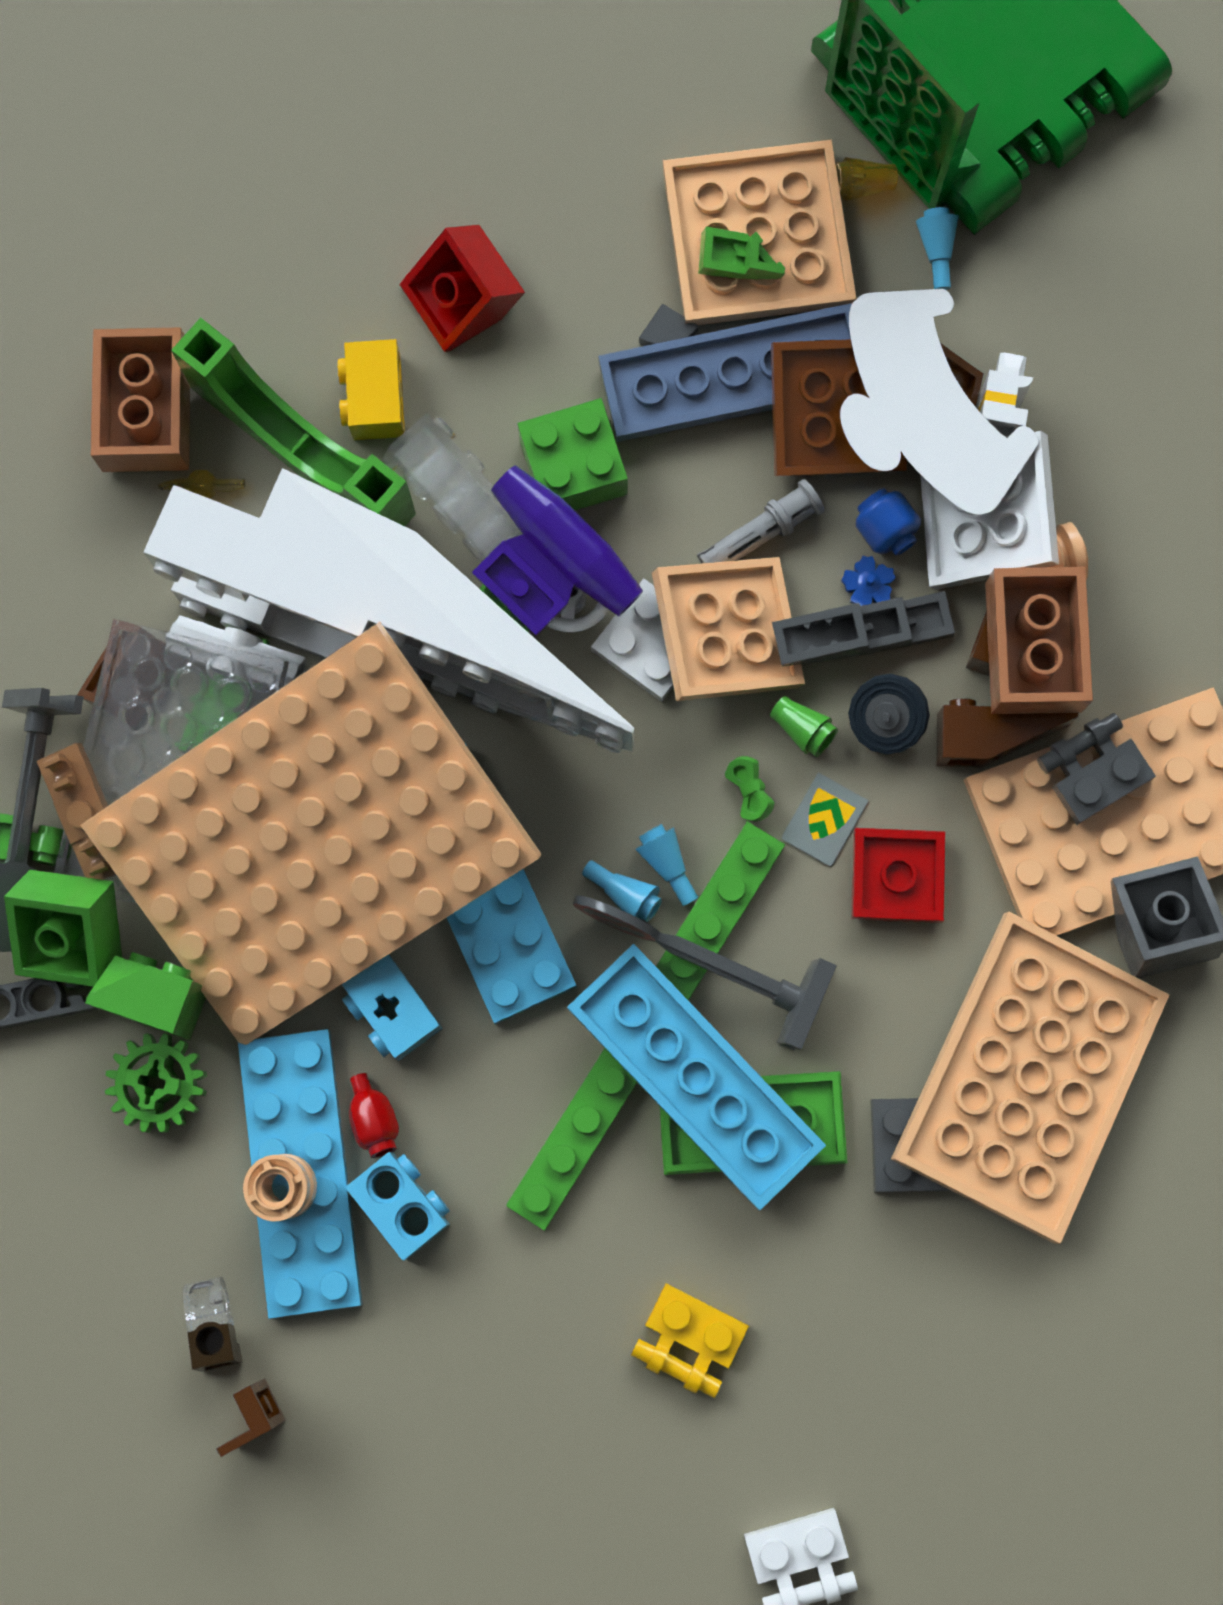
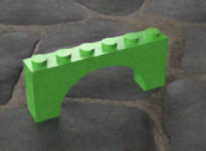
(232, 387)

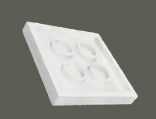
(1013, 535)

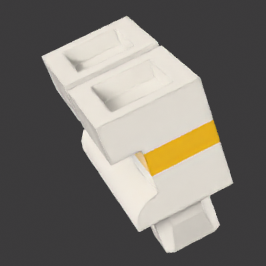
(1004, 394)

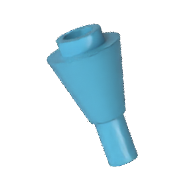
(938, 237)
(663, 853)
(627, 893)

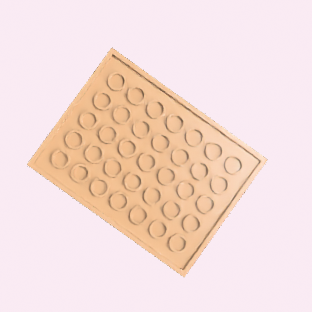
(312, 836)

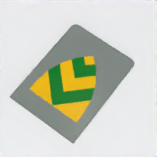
(824, 819)

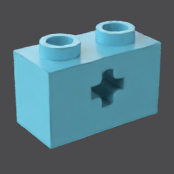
(414, 1020)

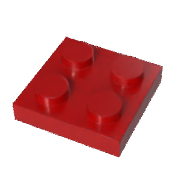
(898, 875)

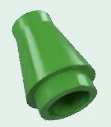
(805, 726)

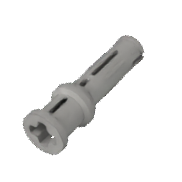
(777, 519)

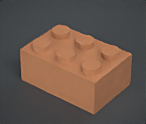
(139, 401)
(1038, 640)

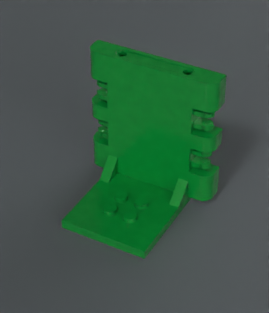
(973, 80)

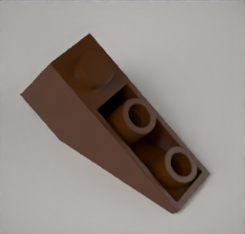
(975, 737)

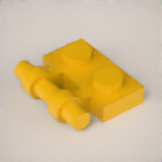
(696, 1326)

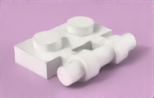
(797, 1547)

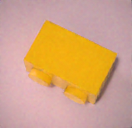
(373, 389)

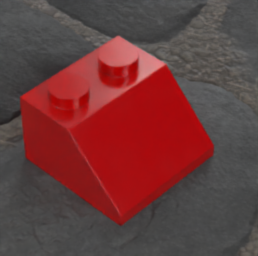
(461, 286)

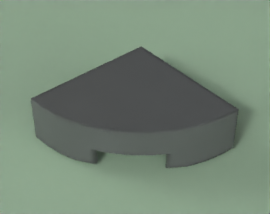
(666, 326)

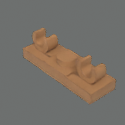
(76, 799)

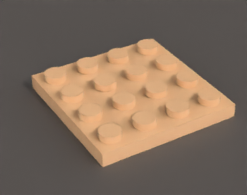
(791, 203)

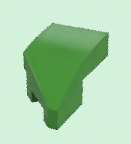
(736, 256)

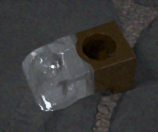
(210, 1325)

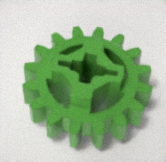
(160, 1065)

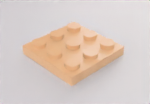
(722, 628)

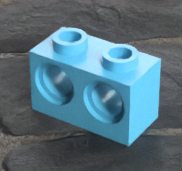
(390, 1213)

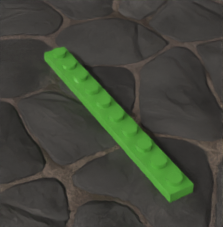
(608, 1082)

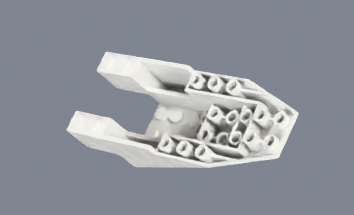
(331, 569)

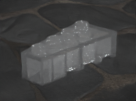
(454, 482)

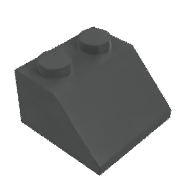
(1167, 918)

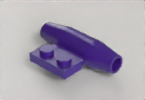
(553, 554)

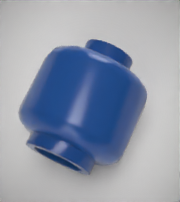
(888, 522)

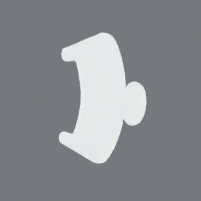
(921, 406)

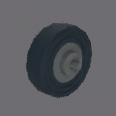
(889, 714)

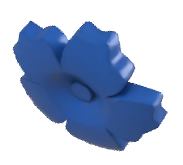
(867, 582)

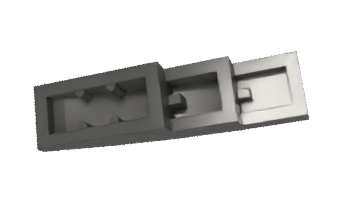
(863, 629)

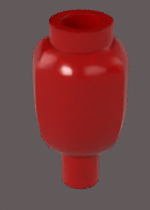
(372, 1118)

